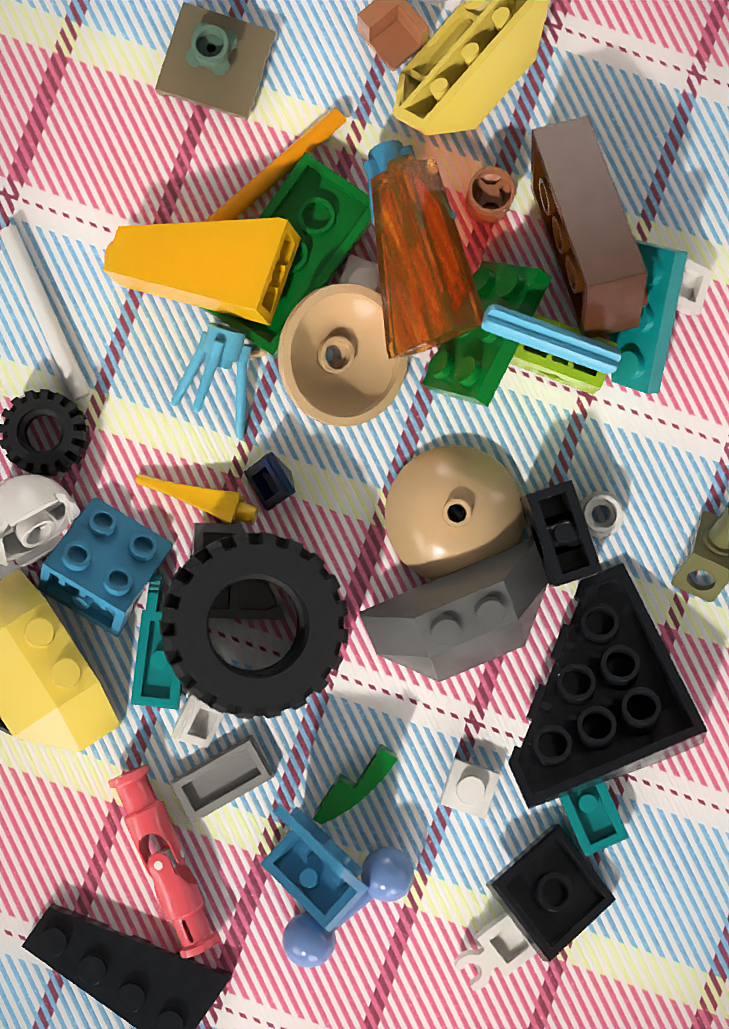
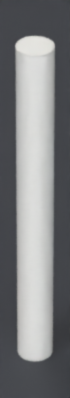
(44, 313)

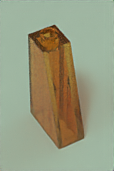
(420, 260)

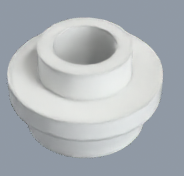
(611, 504)

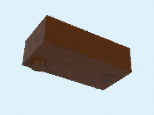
(587, 228)

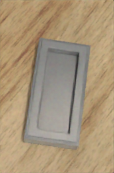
(221, 779)

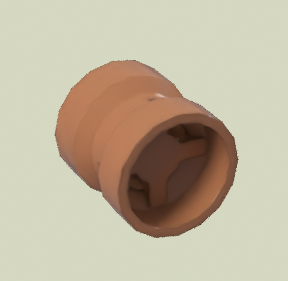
(494, 187)

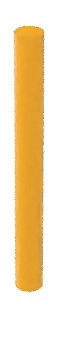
(279, 167)

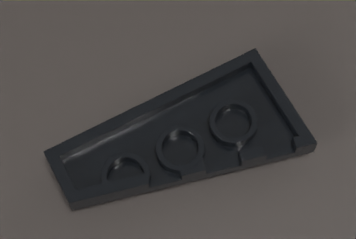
(126, 972)

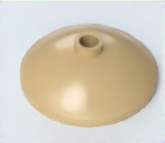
(360, 375)
(420, 502)

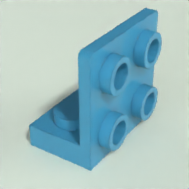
(103, 565)

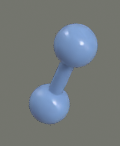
(389, 878)

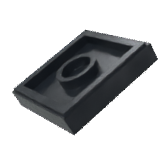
(550, 892)

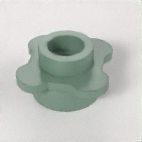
(207, 35)

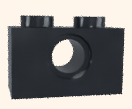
(561, 534)

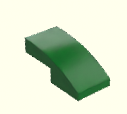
(346, 793)

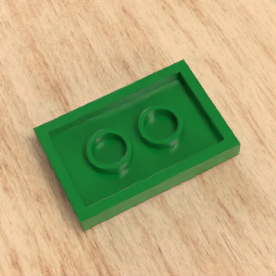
(477, 361)

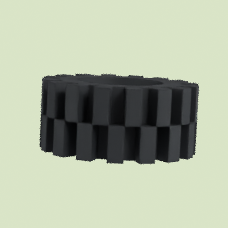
(17, 424)

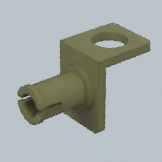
(707, 554)

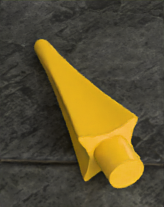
(221, 504)

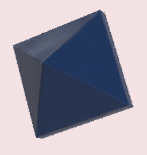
(270, 480)

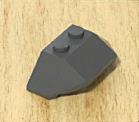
(462, 615)

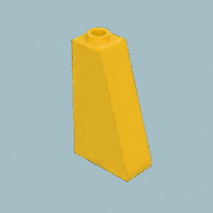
(208, 264)

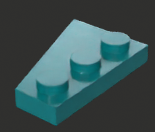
(646, 346)

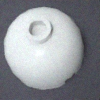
(32, 517)

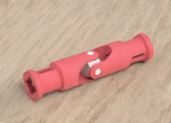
(173, 880)

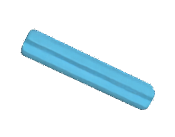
(551, 339)

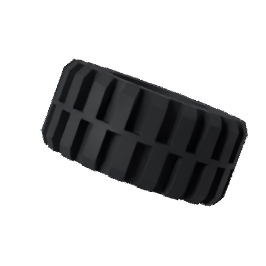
(317, 635)

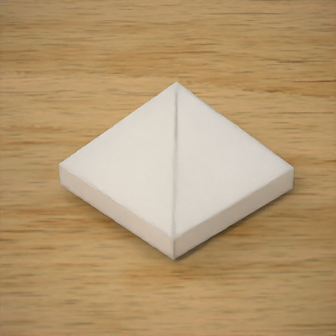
(196, 723)

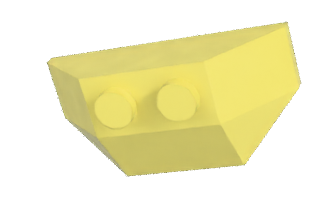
(469, 64)
(44, 679)

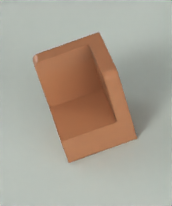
(392, 30)

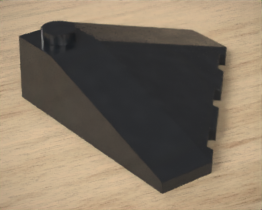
(608, 699)

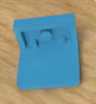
(314, 869)

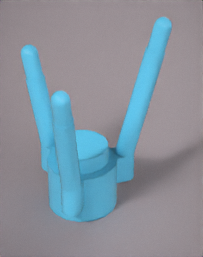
(220, 348)

